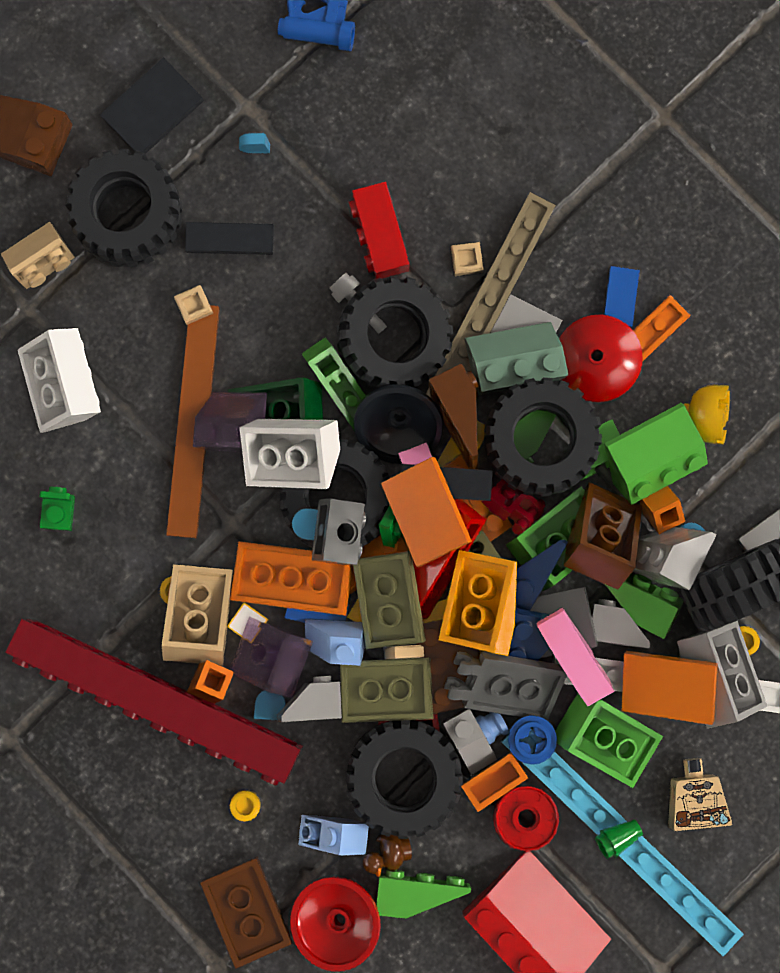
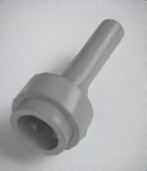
(344, 288)

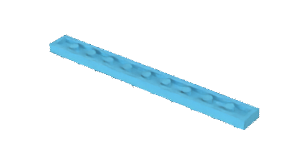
(640, 855)

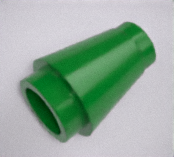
(618, 838)

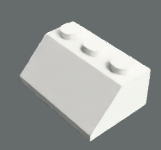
(58, 379)
(290, 452)

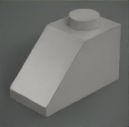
(616, 626)
(314, 702)
(469, 740)

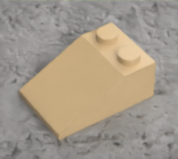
(197, 615)

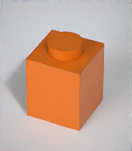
(663, 510)
(210, 682)

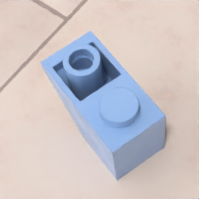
(333, 835)

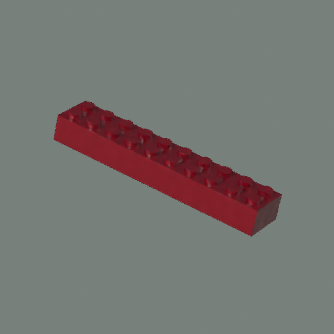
(153, 699)

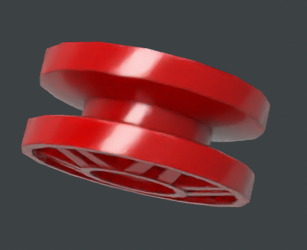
(544, 818)

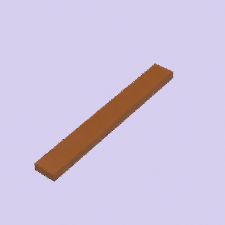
(189, 460)

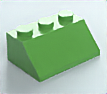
(655, 454)

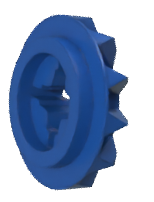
(542, 749)

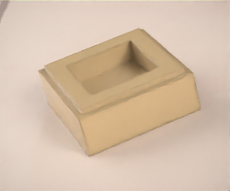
(467, 259)
(193, 304)
(404, 652)

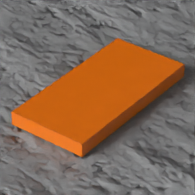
(289, 579)

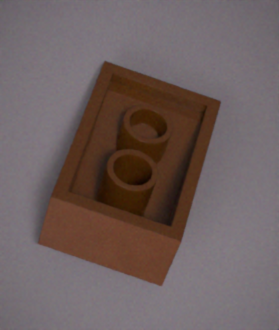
(32, 133)
(456, 398)
(604, 537)

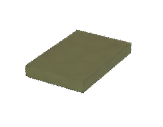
(389, 600)
(387, 690)

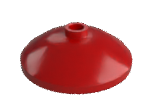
(620, 362)
(322, 936)

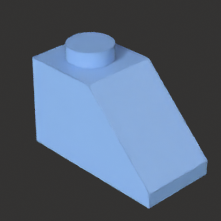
(336, 641)

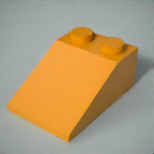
(481, 603)

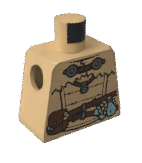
(697, 800)

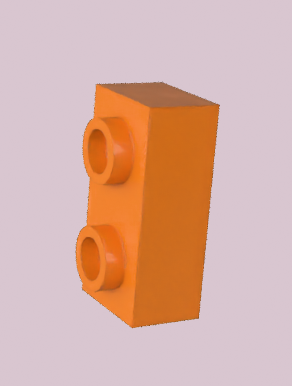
(494, 781)

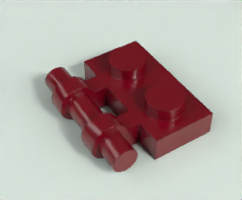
(506, 504)

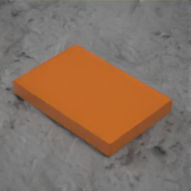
(426, 512)
(669, 687)

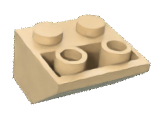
(38, 256)

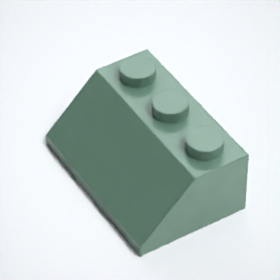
(515, 356)

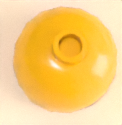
(710, 412)

